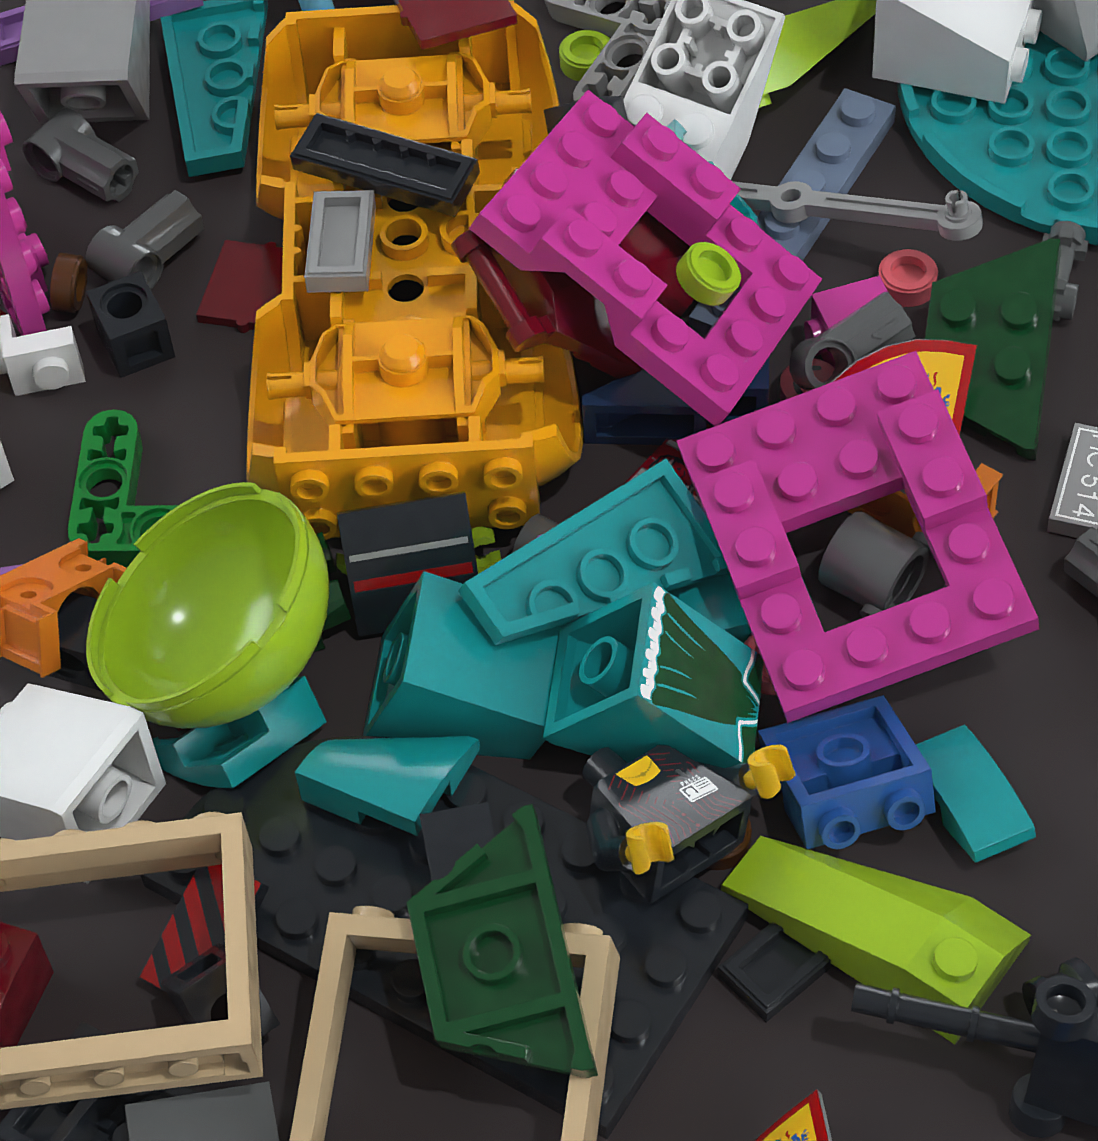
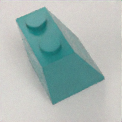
(450, 679)

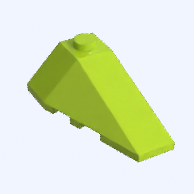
(810, 36)
(880, 923)

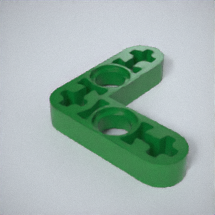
(121, 517)

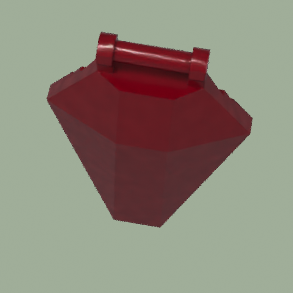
(561, 312)

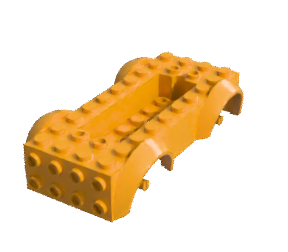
(379, 394)

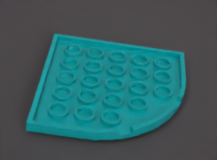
(1021, 157)

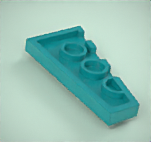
(214, 79)
(602, 553)

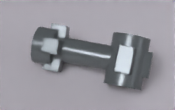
(1072, 248)

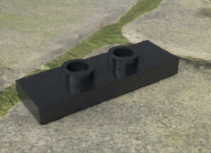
(385, 164)

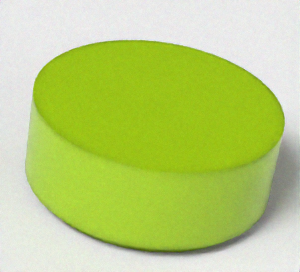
(580, 51)
(708, 273)

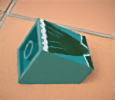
(654, 677)

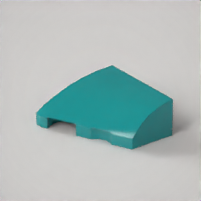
(236, 750)
(385, 776)

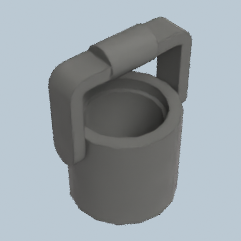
(874, 563)

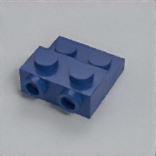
(852, 773)

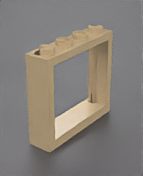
(378, 930)
(152, 1056)

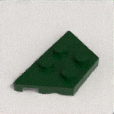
(1009, 316)
(500, 956)

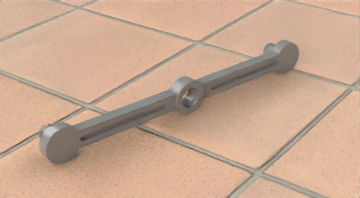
(954, 220)

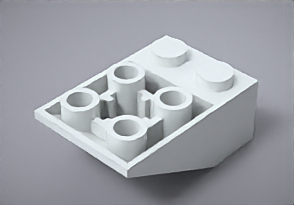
(707, 74)

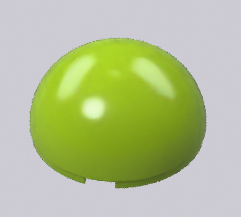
(212, 610)

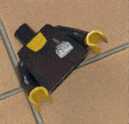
(671, 814)

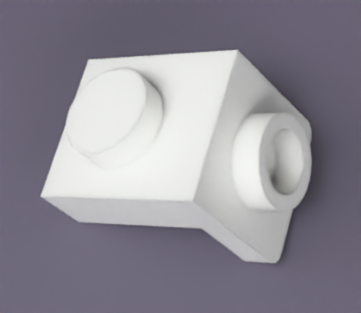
(39, 359)

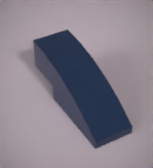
(647, 413)

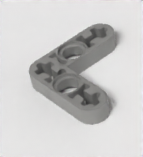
(628, 35)

